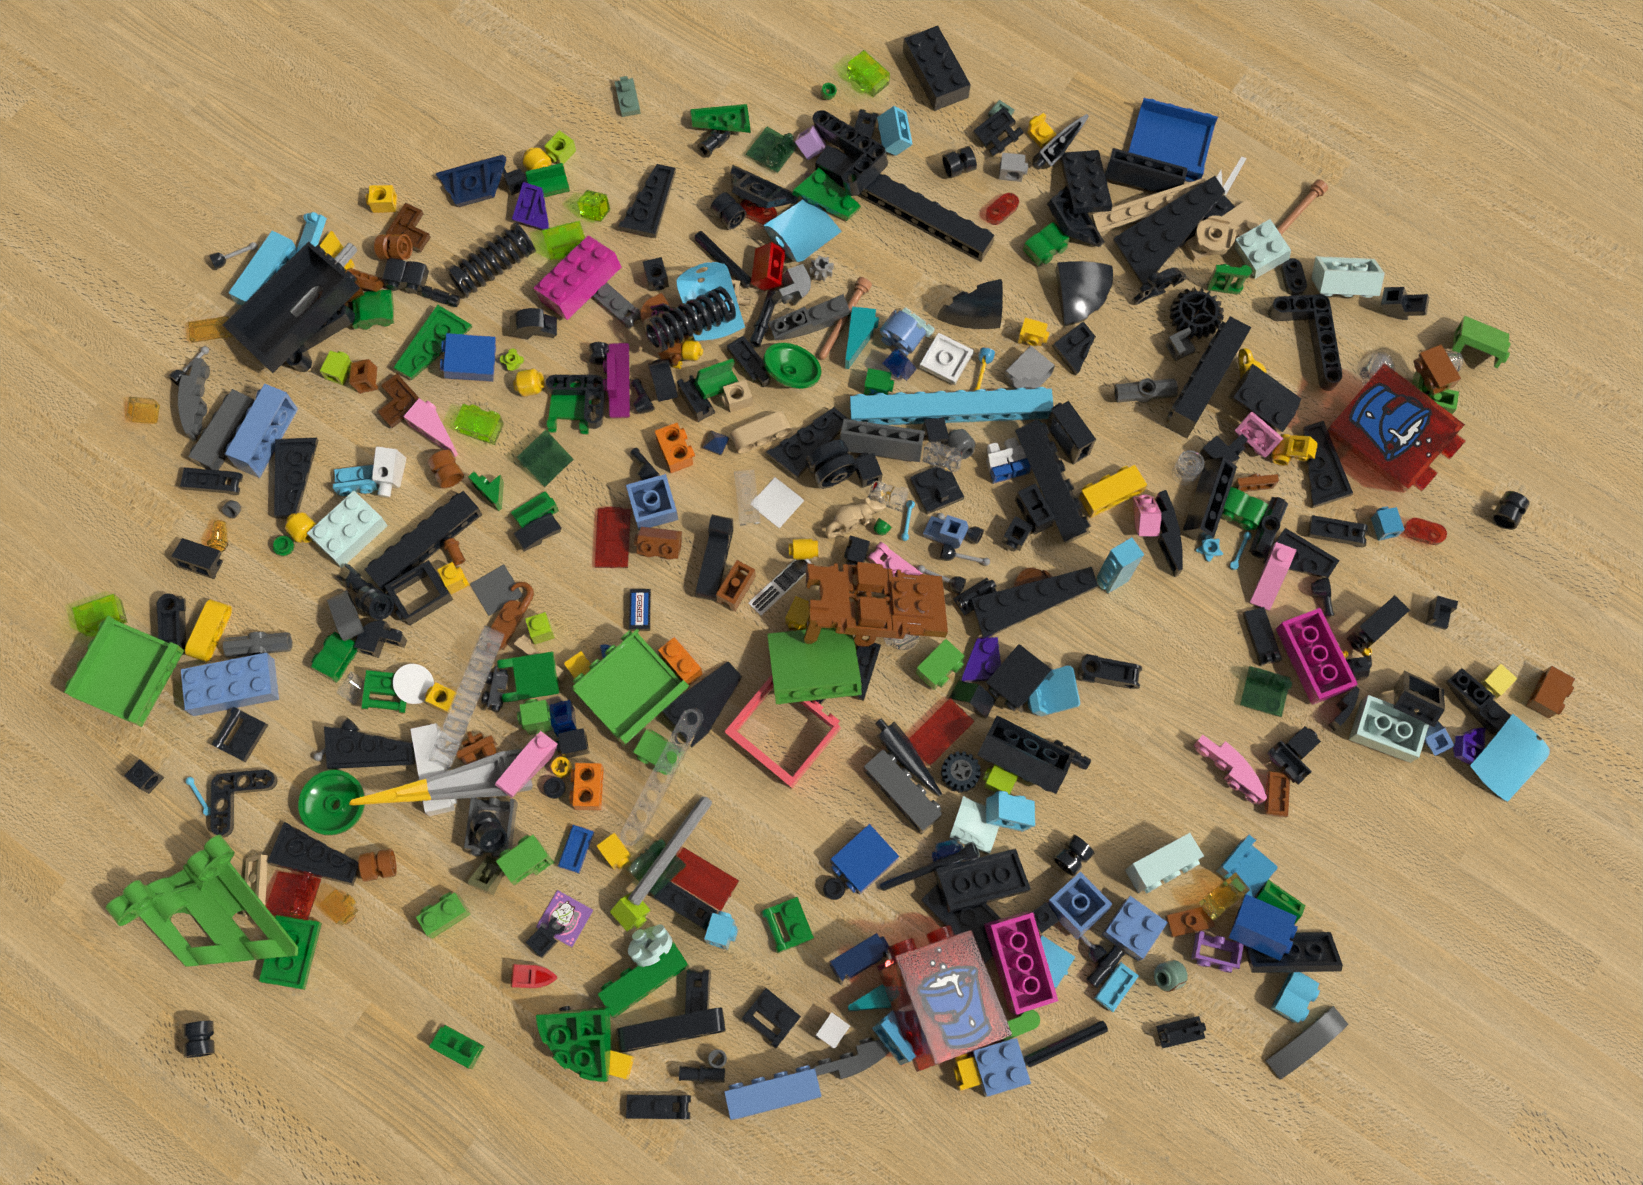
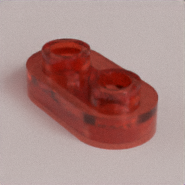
(1003, 208)
(757, 213)
(1423, 531)

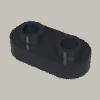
(1292, 275)

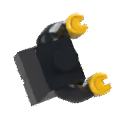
(1360, 666)

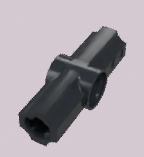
(1273, 518)

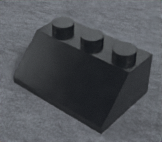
(1266, 398)

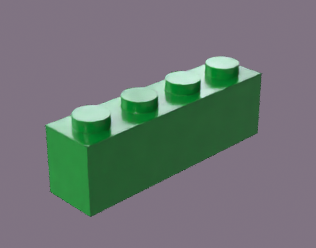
(641, 981)

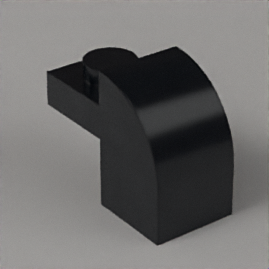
(1401, 306)
(532, 321)
(662, 380)
(1217, 448)
(374, 637)

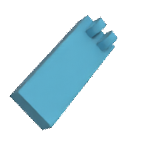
(312, 229)

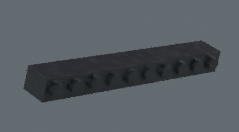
(913, 207)

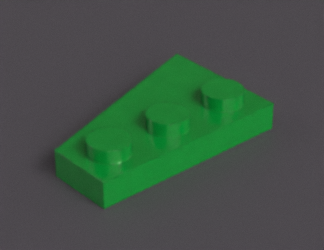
(722, 118)
(825, 192)

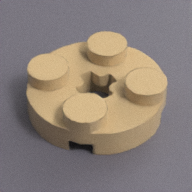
(1209, 243)

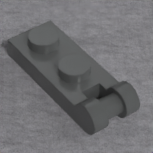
(617, 305)

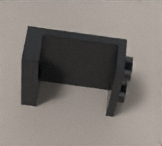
(1018, 678)

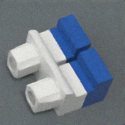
(1008, 462)

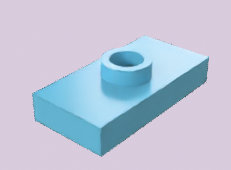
(1116, 987)

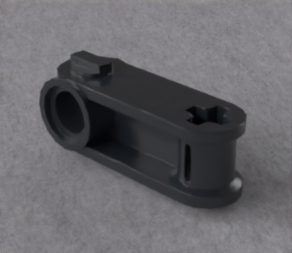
(173, 621)
(1110, 672)

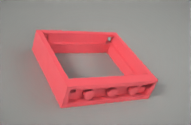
(748, 710)

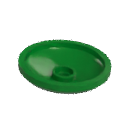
(792, 365)
(318, 798)

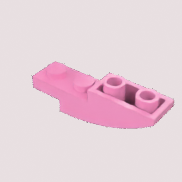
(1240, 773)

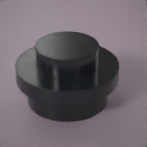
(554, 787)
(834, 888)

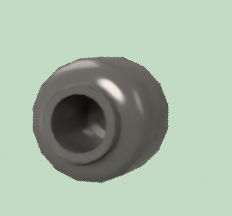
(963, 441)

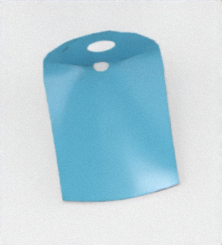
(802, 230)
(714, 276)
(1510, 758)

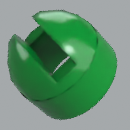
(831, 93)
(881, 527)

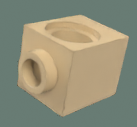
(740, 388)

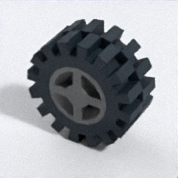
(963, 765)

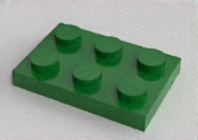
(293, 970)

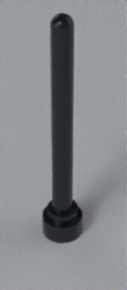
(968, 852)

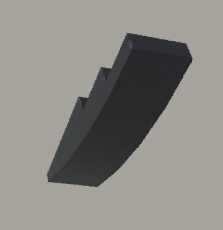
(1170, 538)

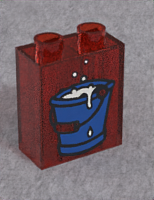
(1397, 430)
(942, 997)

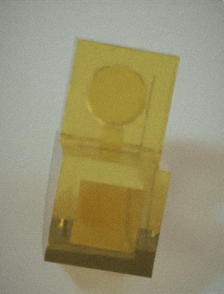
(1224, 896)

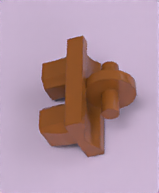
(486, 745)

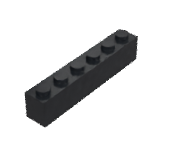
(1052, 480)
(424, 540)

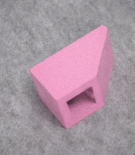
(1146, 516)

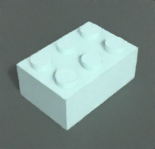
(1347, 276)
(347, 529)
(1388, 729)
(1165, 864)

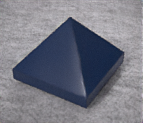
(715, 442)

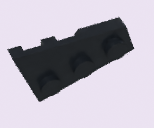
(1308, 557)

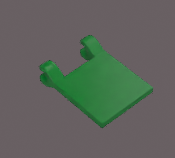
(567, 407)
(533, 675)

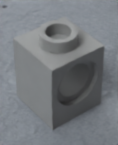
(1012, 167)

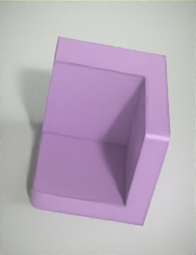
(810, 142)

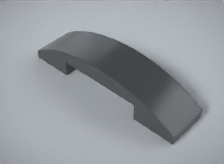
(1307, 1043)

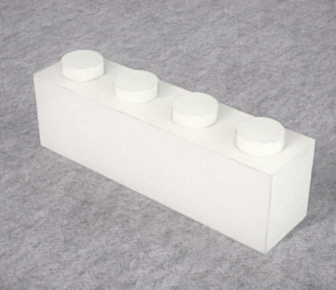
(423, 743)

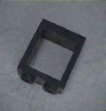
(1070, 432)
(410, 578)
(1378, 624)
(1429, 700)

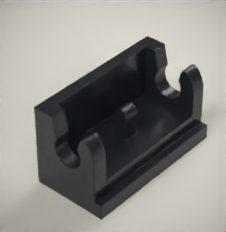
(700, 408)
(197, 558)

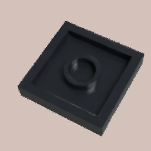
(936, 489)

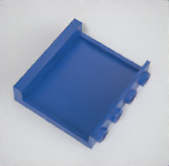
(1173, 136)

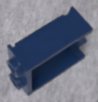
(859, 957)

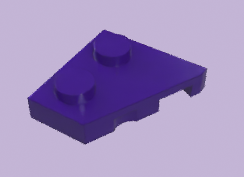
(531, 207)
(983, 660)
(1469, 745)

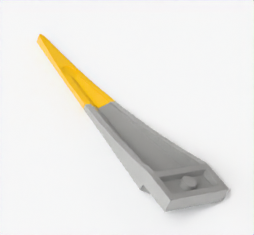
(467, 781)

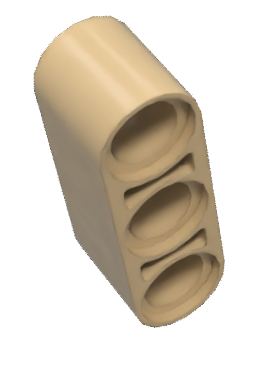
(760, 432)

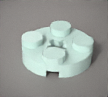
(649, 945)

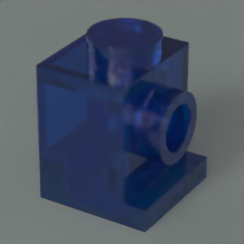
(899, 365)
(563, 717)

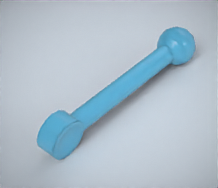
(910, 504)
(1234, 565)
(190, 781)

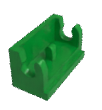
(457, 1046)

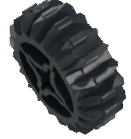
(1188, 304)

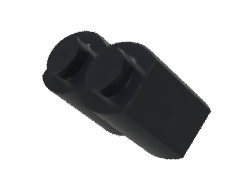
(405, 275)

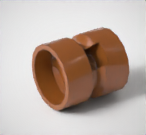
(393, 246)
(445, 469)
(379, 864)

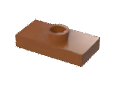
(367, 280)
(1256, 482)
(1277, 794)
(1189, 922)

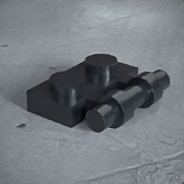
(994, 127)

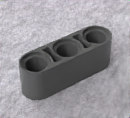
(345, 615)

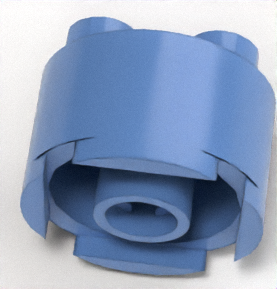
(902, 332)

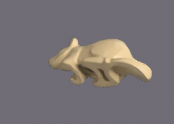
(851, 515)

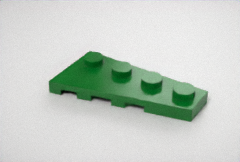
(428, 342)

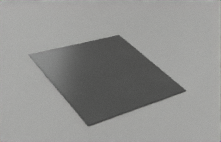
(495, 589)

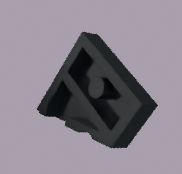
(1075, 346)

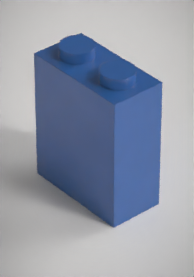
(468, 357)
(863, 860)
(1264, 927)

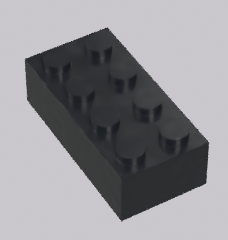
(936, 68)
(1026, 755)

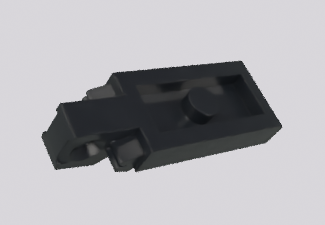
(749, 360)

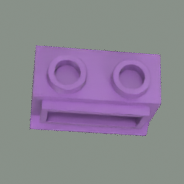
(1219, 943)

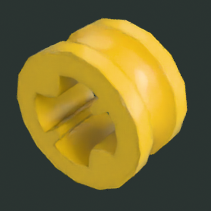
(568, 768)

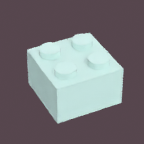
(1262, 248)

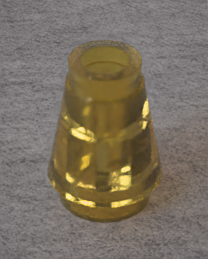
(218, 536)

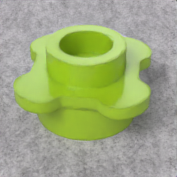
(512, 365)

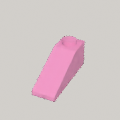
(425, 420)
(1272, 575)
(527, 764)

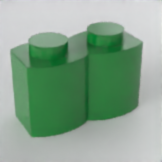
(1046, 244)
(1243, 509)
(334, 657)

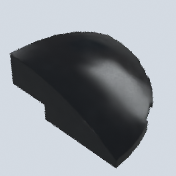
(1082, 288)
(977, 309)

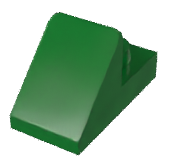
(490, 490)

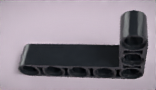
(870, 153)
(1318, 333)

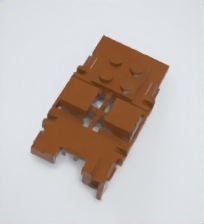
(912, 607)

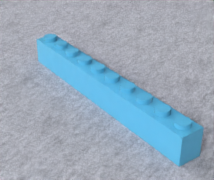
(953, 406)

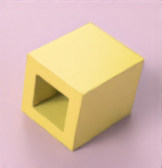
(1498, 680)

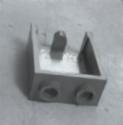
(506, 815)

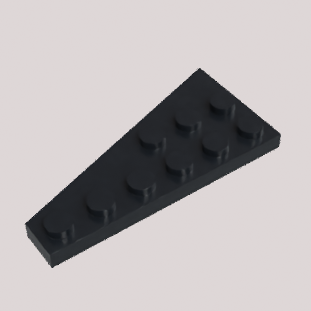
(1158, 236)

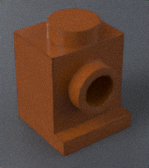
(363, 376)

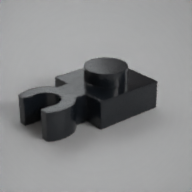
(543, 940)

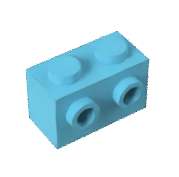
(894, 130)
(1010, 811)
(721, 930)

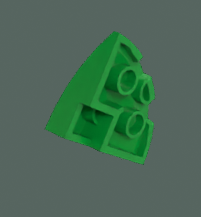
(579, 1040)

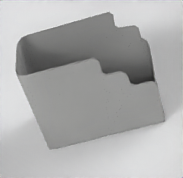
(1029, 370)

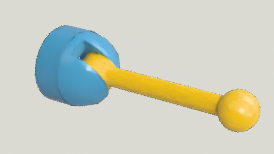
(985, 356)

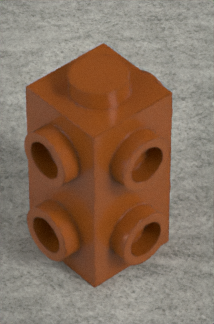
(658, 542)

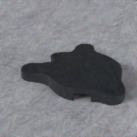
(1158, 282)

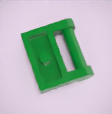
(1223, 276)
(381, 684)
(794, 921)

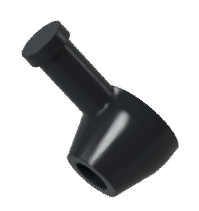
(642, 403)
(646, 469)
(1322, 589)

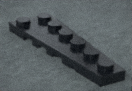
(1014, 605)

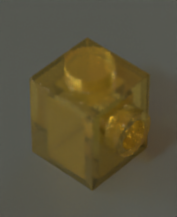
(340, 907)

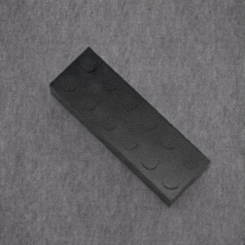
(1207, 376)

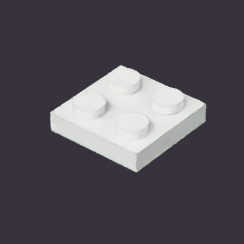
(946, 359)

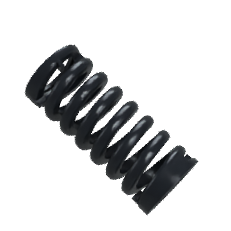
(515, 234)
(693, 322)

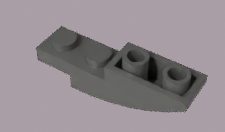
(810, 320)
(190, 403)
(868, 1053)

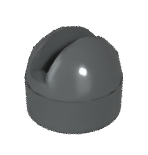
(231, 509)
(720, 1062)

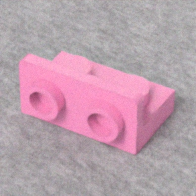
(1259, 434)

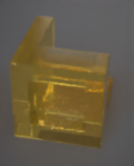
(143, 410)

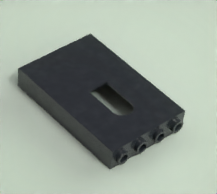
(265, 321)

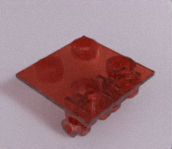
(293, 895)

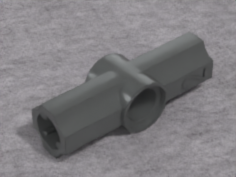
(1157, 389)
(257, 643)

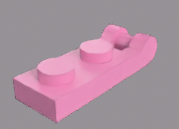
(893, 560)

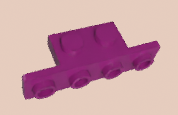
(618, 380)

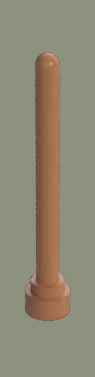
(1317, 189)
(861, 287)

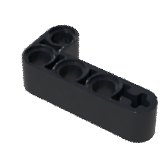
(339, 320)
(715, 557)

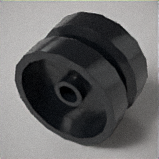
(831, 464)

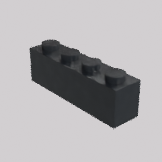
(1144, 171)
(1209, 499)

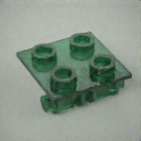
(772, 149)
(544, 458)
(1265, 691)
(641, 865)

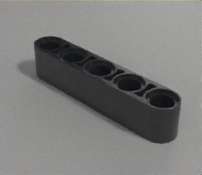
(670, 1030)

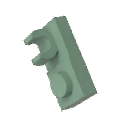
(627, 96)

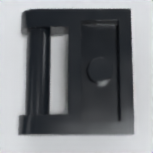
(245, 737)
(775, 1011)

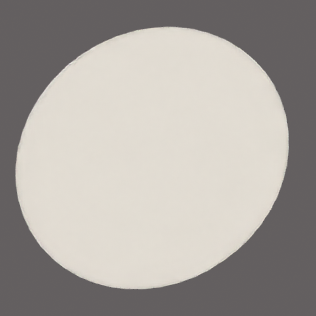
(412, 683)

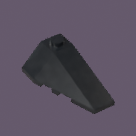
(707, 696)

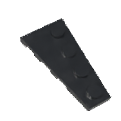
(650, 203)
(793, 451)
(292, 471)
(1325, 472)
(360, 749)
(302, 854)

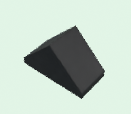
(973, 698)

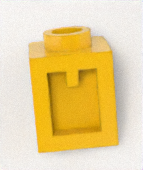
(1040, 130)

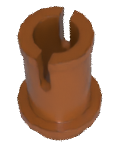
(454, 551)

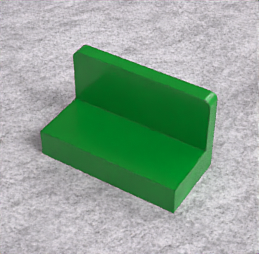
(550, 179)
(713, 378)
(534, 509)
(1281, 899)

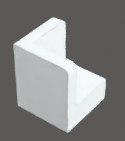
(832, 1030)

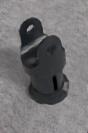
(714, 141)
(353, 580)

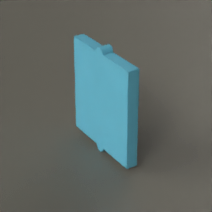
(1057, 959)

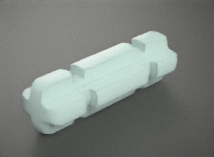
(921, 323)

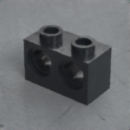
(1035, 508)

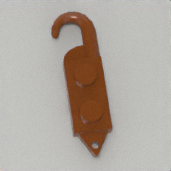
(512, 614)

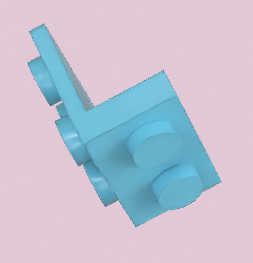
(1056, 694)

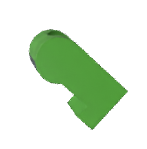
(1024, 1023)

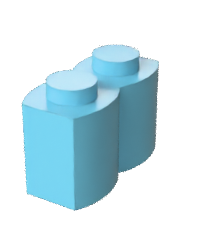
(1296, 996)

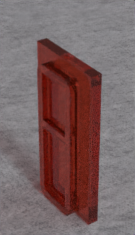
(612, 537)
(940, 731)
(705, 880)

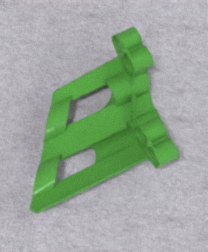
(212, 894)

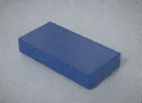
(576, 849)

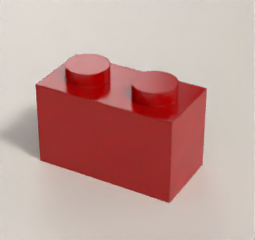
(768, 266)

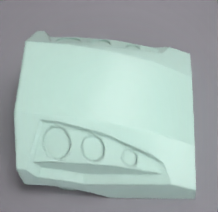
(972, 826)

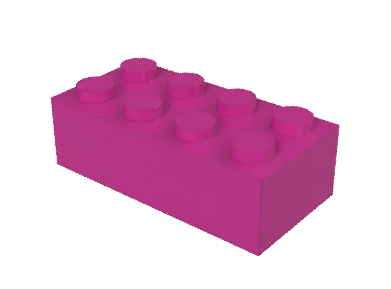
(577, 277)
(1316, 656)
(1021, 962)

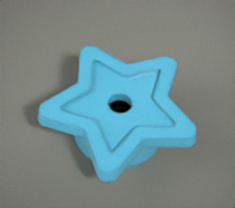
(1209, 554)

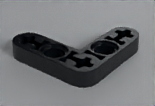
(590, 393)
(228, 792)

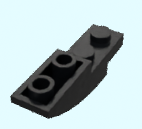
(1478, 701)

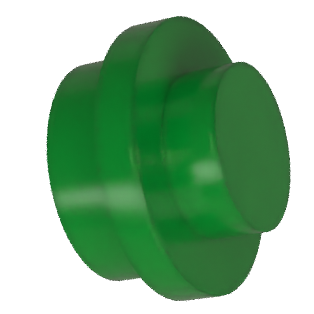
(283, 546)

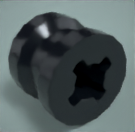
(598, 352)

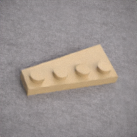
(1240, 218)

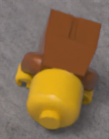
(687, 350)

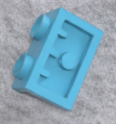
(354, 479)

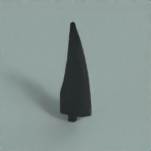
(1057, 146)
(902, 749)

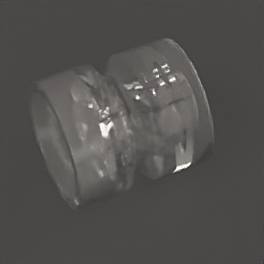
(1188, 467)

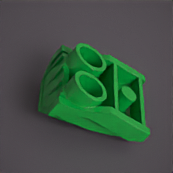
(373, 309)

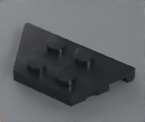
(758, 190)
(1073, 225)

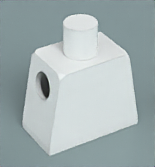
(388, 470)

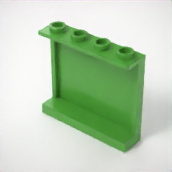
(815, 669)
(123, 671)
(628, 687)

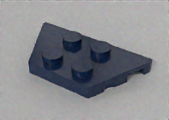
(474, 180)

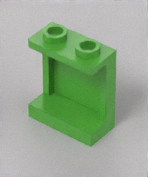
(1482, 338)

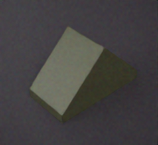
(487, 876)

